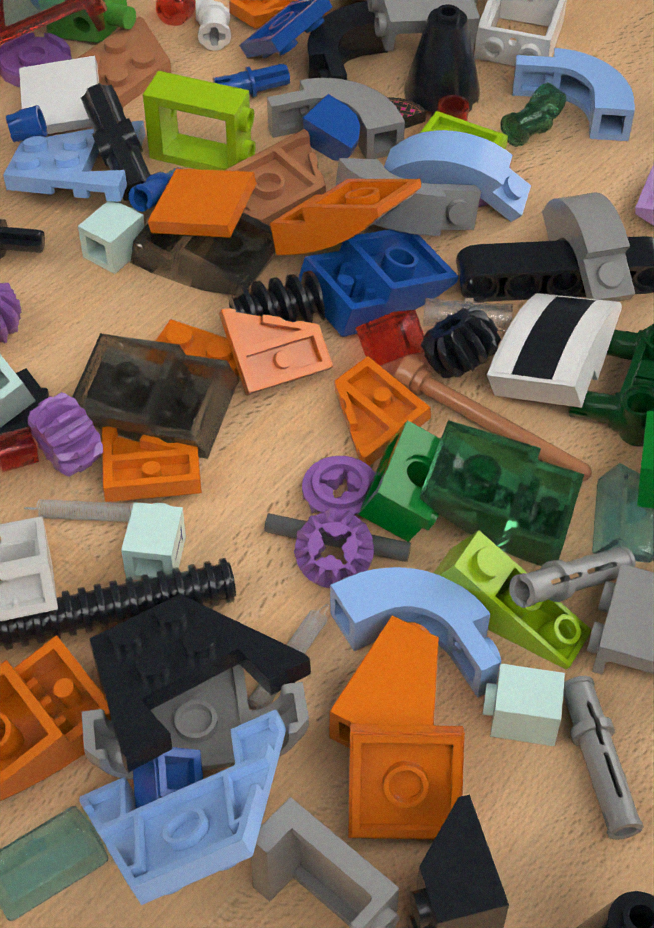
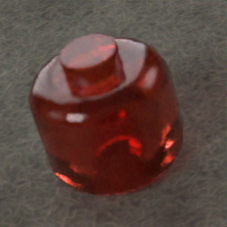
(175, 11)

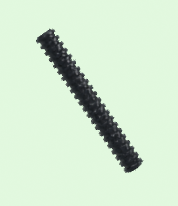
(121, 602)

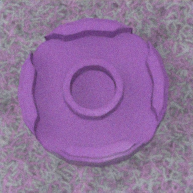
(30, 51)

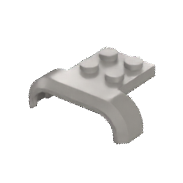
(201, 722)

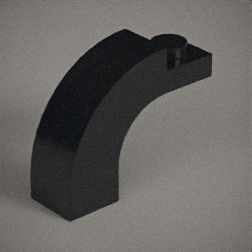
(342, 37)

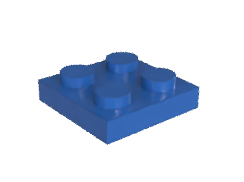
(281, 31)

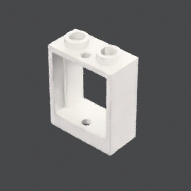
(494, 43)
(25, 570)

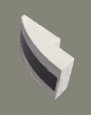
(554, 349)

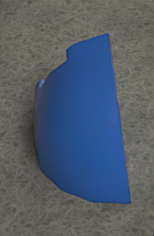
(332, 128)

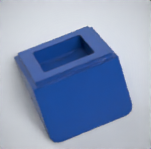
(166, 774)

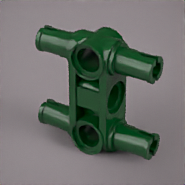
(628, 408)

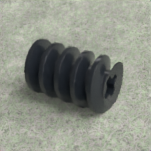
(281, 301)

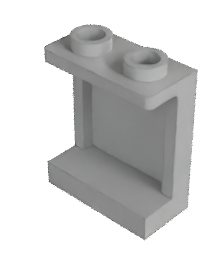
(410, 16)
(629, 625)
(304, 849)

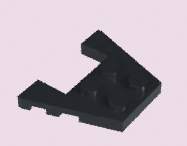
(172, 652)

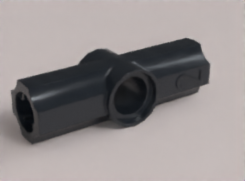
(115, 135)

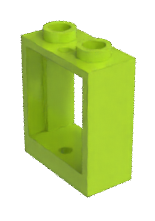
(208, 99)

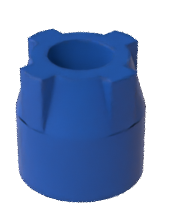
(27, 123)

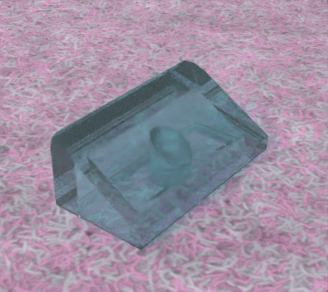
(618, 517)
(48, 861)

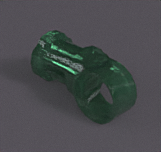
(536, 116)

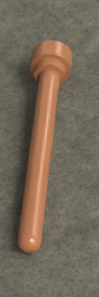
(419, 380)

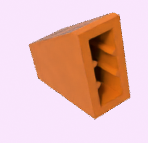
(391, 683)

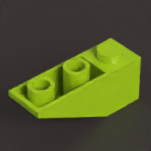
(543, 628)

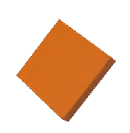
(202, 202)
(403, 779)

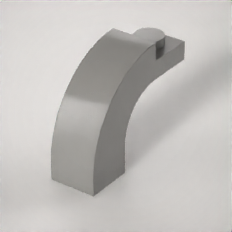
(379, 118)
(428, 210)
(597, 240)

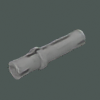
(537, 585)
(594, 735)

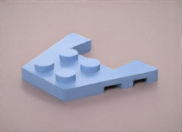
(65, 163)
(196, 827)

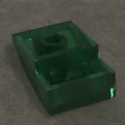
(502, 491)

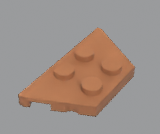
(129, 60)
(284, 177)

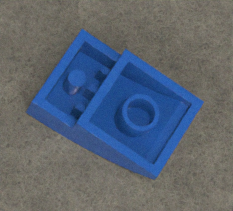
(377, 276)

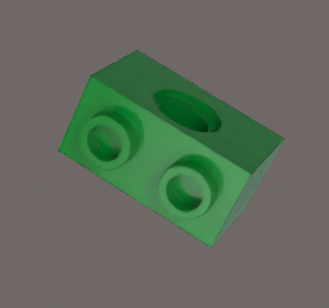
(397, 484)

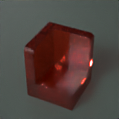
(392, 337)

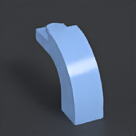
(587, 84)
(462, 160)
(447, 610)

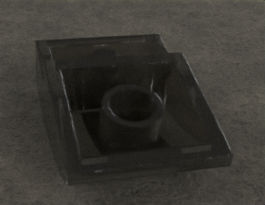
(206, 261)
(156, 391)

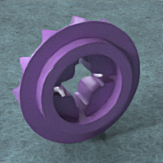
(328, 475)
(357, 550)

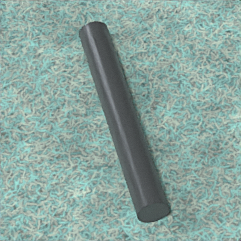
(382, 546)

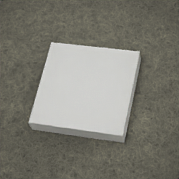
(58, 91)

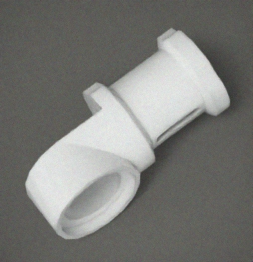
(213, 24)

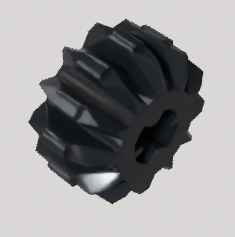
(461, 342)

